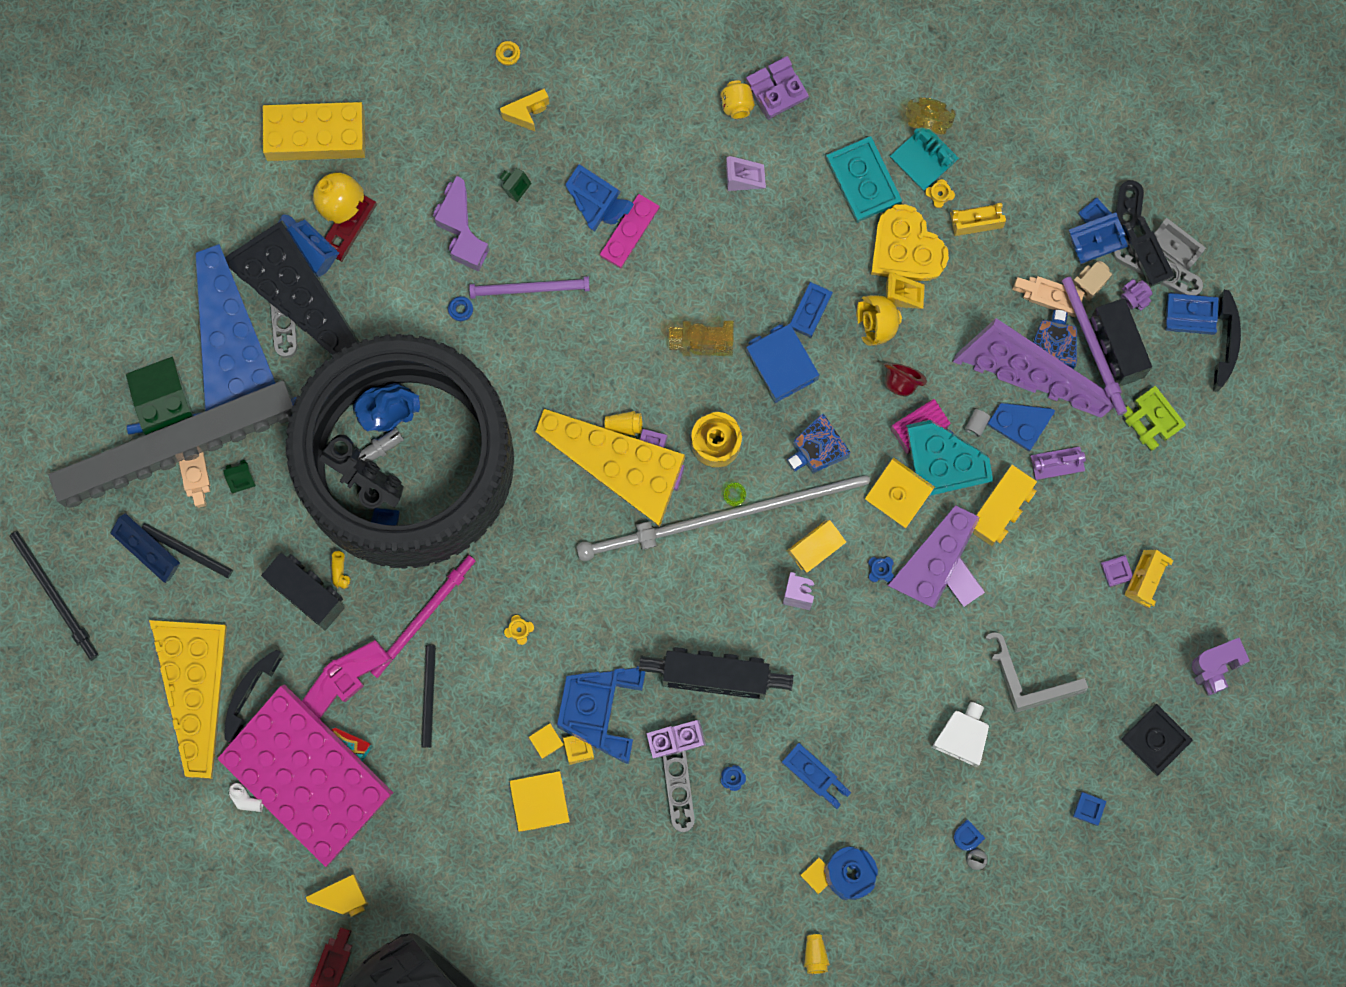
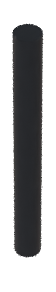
(187, 551)
(428, 697)

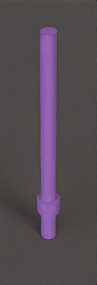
(1112, 389)

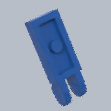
(814, 774)

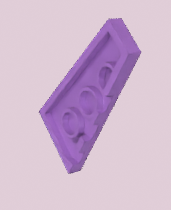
(934, 562)

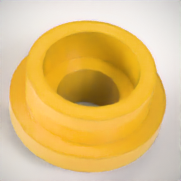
(504, 46)

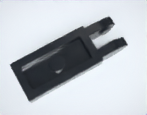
(1148, 253)

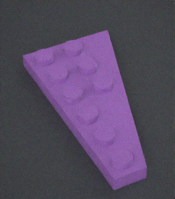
(1031, 368)

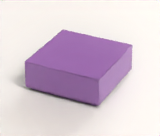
(1117, 571)

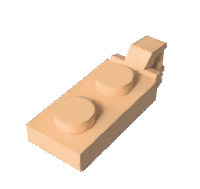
(1046, 293)
(196, 479)

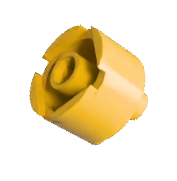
(706, 430)

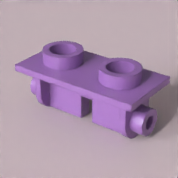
(1058, 463)

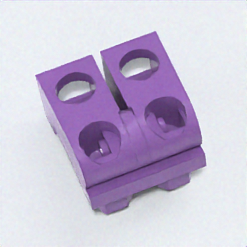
(777, 88)
(1212, 665)

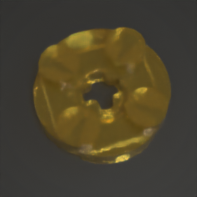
(929, 115)

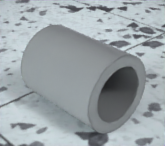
(977, 422)

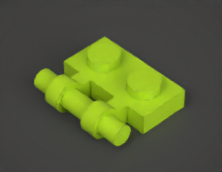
(1159, 413)

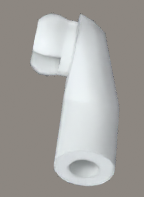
(242, 799)

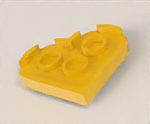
(907, 247)

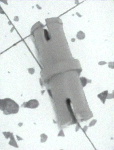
(381, 446)

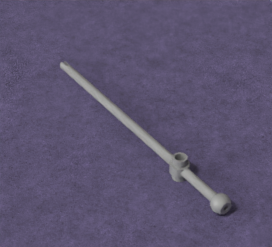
(646, 534)

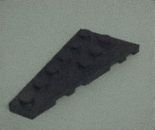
(286, 279)

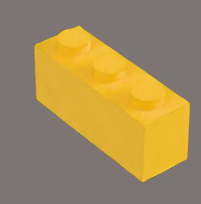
(1004, 505)

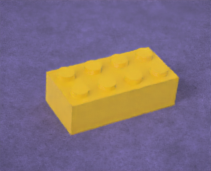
(314, 131)

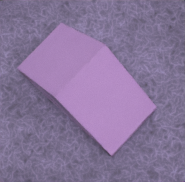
(744, 174)

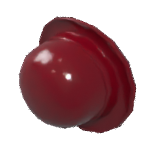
(903, 379)

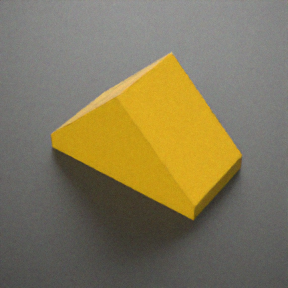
(904, 291)

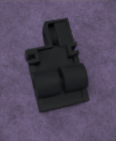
(363, 473)

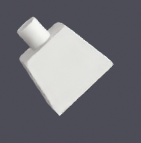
(964, 735)

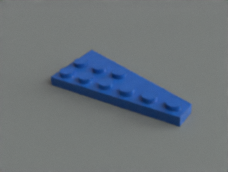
(229, 345)

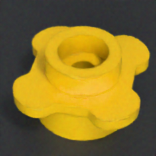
(940, 186)
(517, 622)

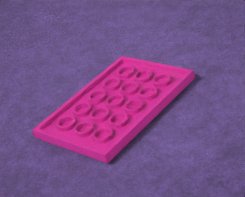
(305, 775)

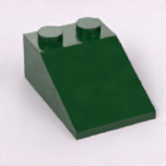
(158, 395)

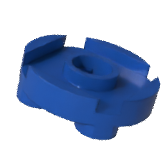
(855, 859)

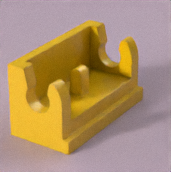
(977, 219)
(816, 546)
(1147, 577)

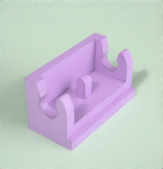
(797, 594)

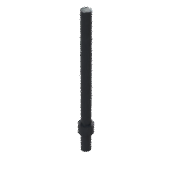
(79, 635)

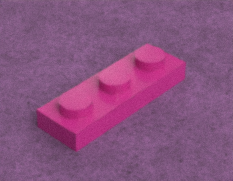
(629, 231)

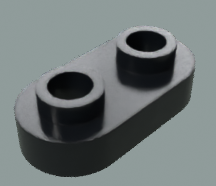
(1127, 205)

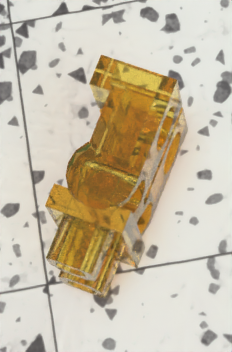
(702, 339)

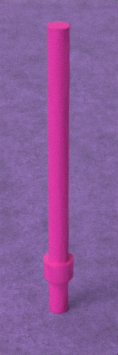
(455, 578)

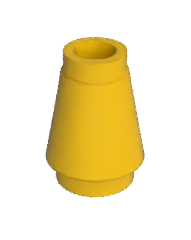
(625, 423)
(815, 955)

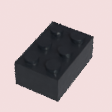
(1120, 342)
(304, 590)

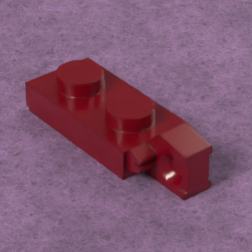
(333, 961)

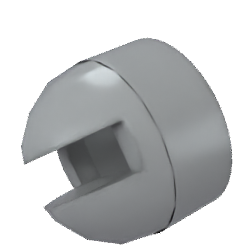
(974, 864)

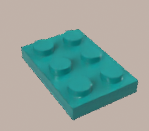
(863, 179)

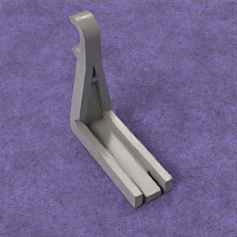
(1035, 699)

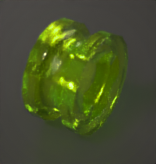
(742, 495)

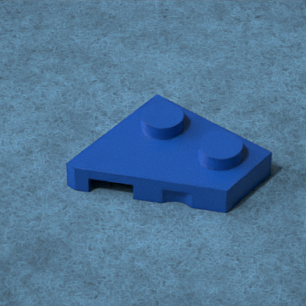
(591, 195)
(1020, 423)

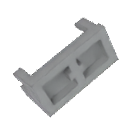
(1178, 245)

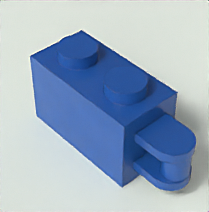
(314, 246)

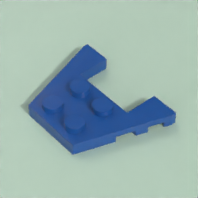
(588, 708)

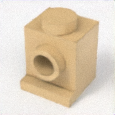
(1092, 279)

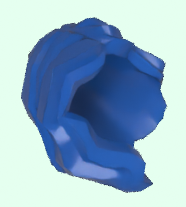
(386, 407)

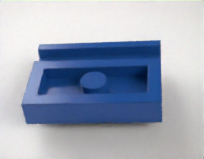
(1191, 314)

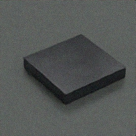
(1156, 739)

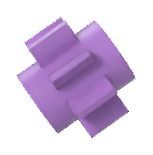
(1137, 294)

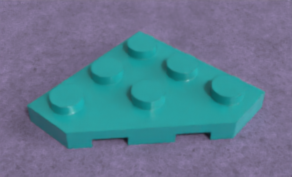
(945, 458)

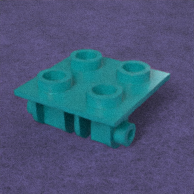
(924, 157)

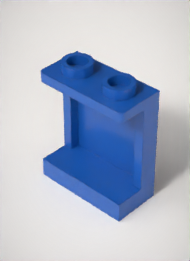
(782, 362)

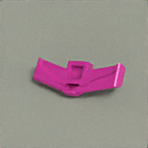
(342, 675)

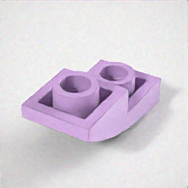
(964, 584)
(676, 739)

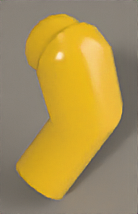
(337, 569)

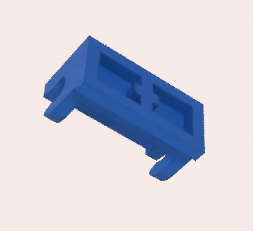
(1098, 238)

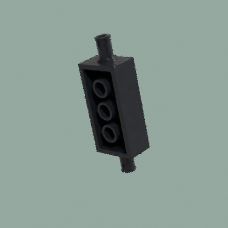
(716, 674)

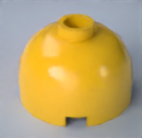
(337, 197)
(878, 315)

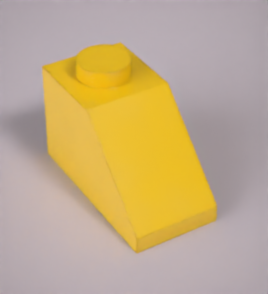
(341, 897)

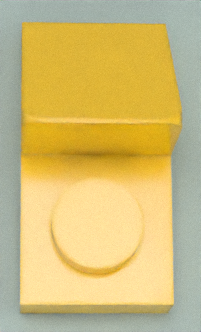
(519, 110)

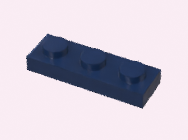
(145, 548)

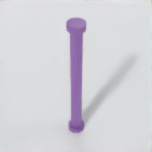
(529, 287)

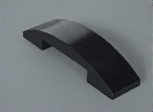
(1228, 311)
(266, 665)

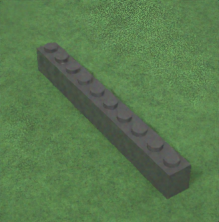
(172, 444)

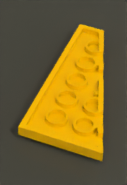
(627, 466)
(192, 677)

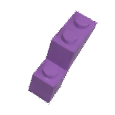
(453, 217)

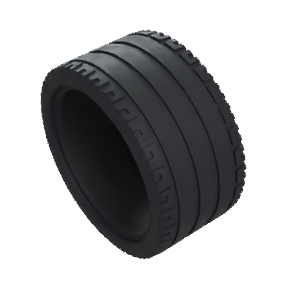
(376, 365)

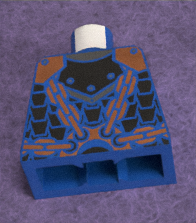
(1058, 338)
(818, 447)

